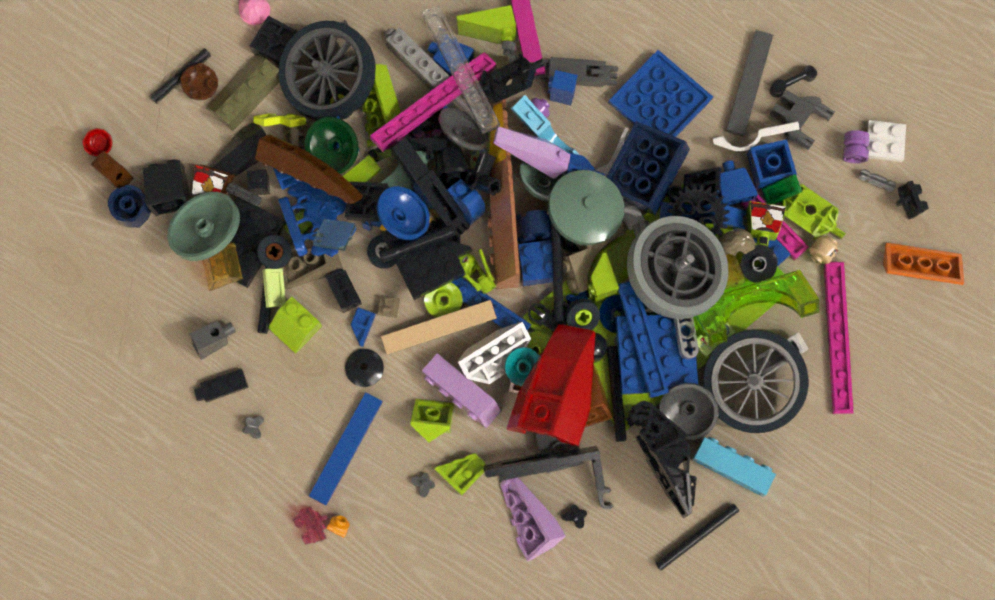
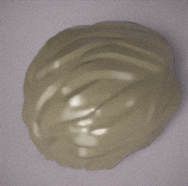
(736, 241)

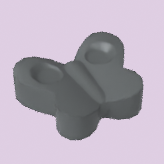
(252, 425)
(423, 483)

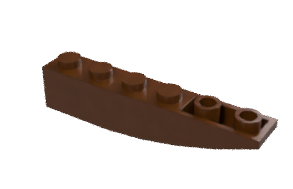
(305, 167)

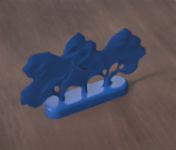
(317, 208)

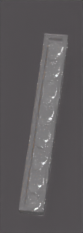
(461, 69)

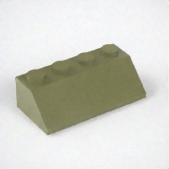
(245, 92)

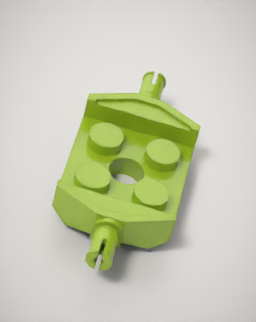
(816, 224)

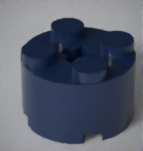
(130, 196)
(533, 227)

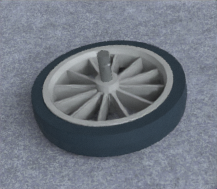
(756, 380)

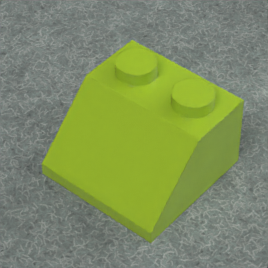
(603, 281)
(294, 325)

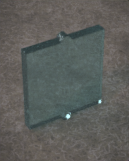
(334, 234)

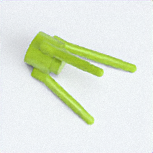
(486, 281)

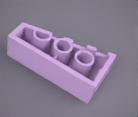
(462, 391)

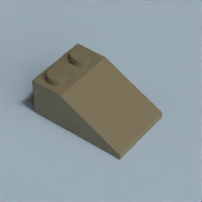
(308, 267)

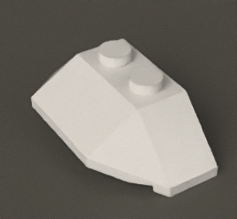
(487, 358)

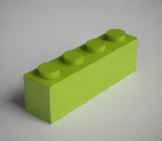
(381, 103)

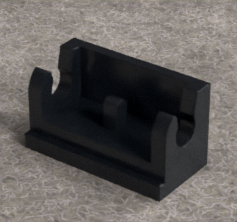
(343, 290)

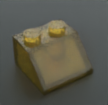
(222, 268)

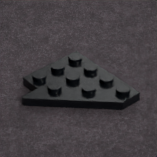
(253, 228)
(430, 265)

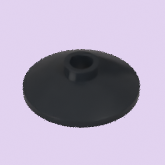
(766, 267)
(366, 377)

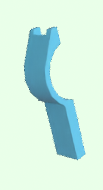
(537, 122)

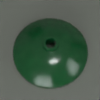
(322, 141)

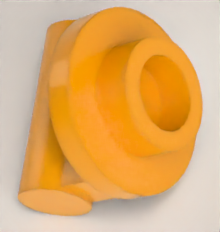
(339, 525)

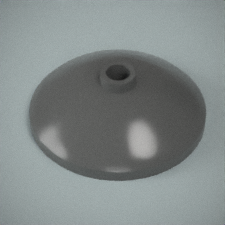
(462, 129)
(695, 421)

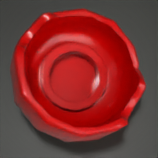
(97, 141)

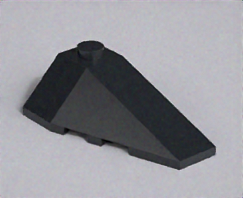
(241, 151)

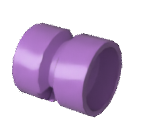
(856, 144)

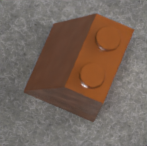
(600, 408)

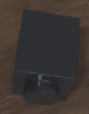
(258, 182)

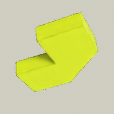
(289, 120)

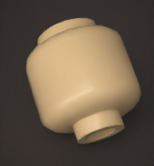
(824, 250)

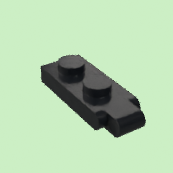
(221, 386)

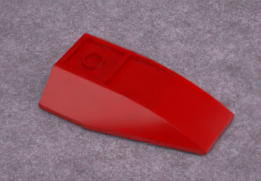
(558, 388)

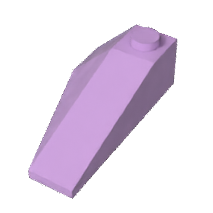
(534, 151)
(534, 523)

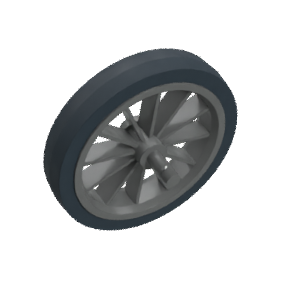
(327, 70)

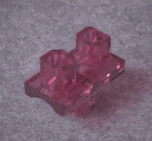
(314, 524)

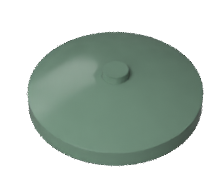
(586, 207)
(203, 226)

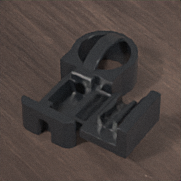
(550, 324)

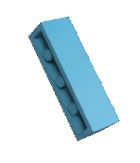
(733, 466)

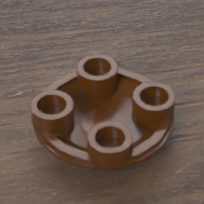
(199, 82)

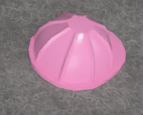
(254, 11)

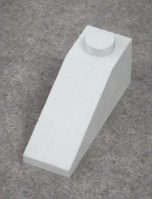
(776, 358)

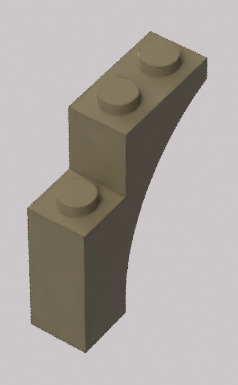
(578, 263)

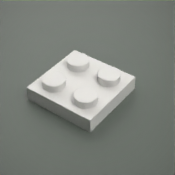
(886, 140)

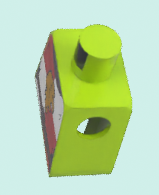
(764, 221)

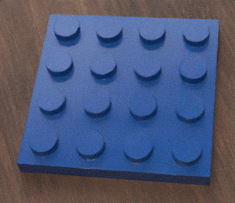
(661, 96)
(675, 368)

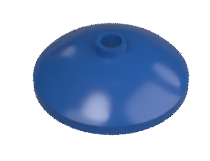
(403, 213)

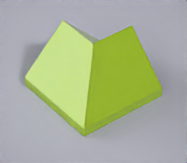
(432, 418)

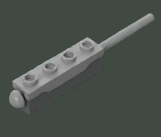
(419, 62)

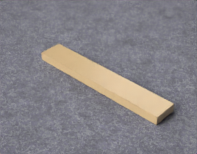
(438, 327)

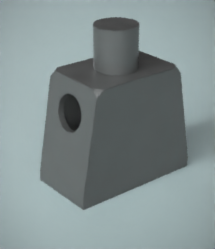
(205, 342)

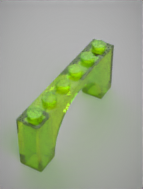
(787, 289)

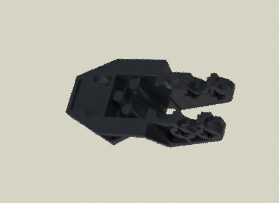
(665, 453)

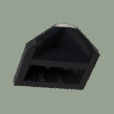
(709, 177)

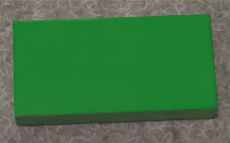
(782, 190)

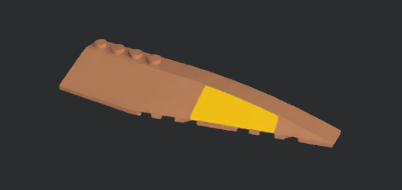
(503, 213)

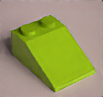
(489, 25)

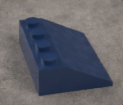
(647, 166)

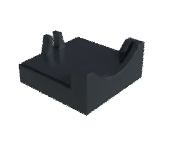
(272, 39)
(366, 208)

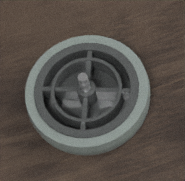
(677, 267)

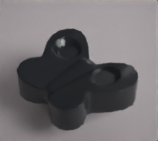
(576, 516)

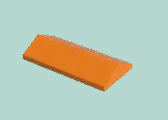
(923, 263)

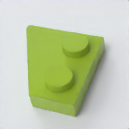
(462, 472)

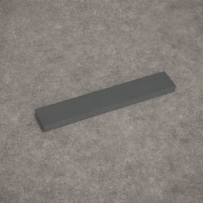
(749, 83)

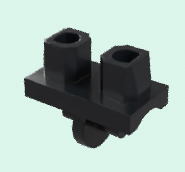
(910, 200)

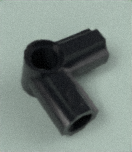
(479, 177)

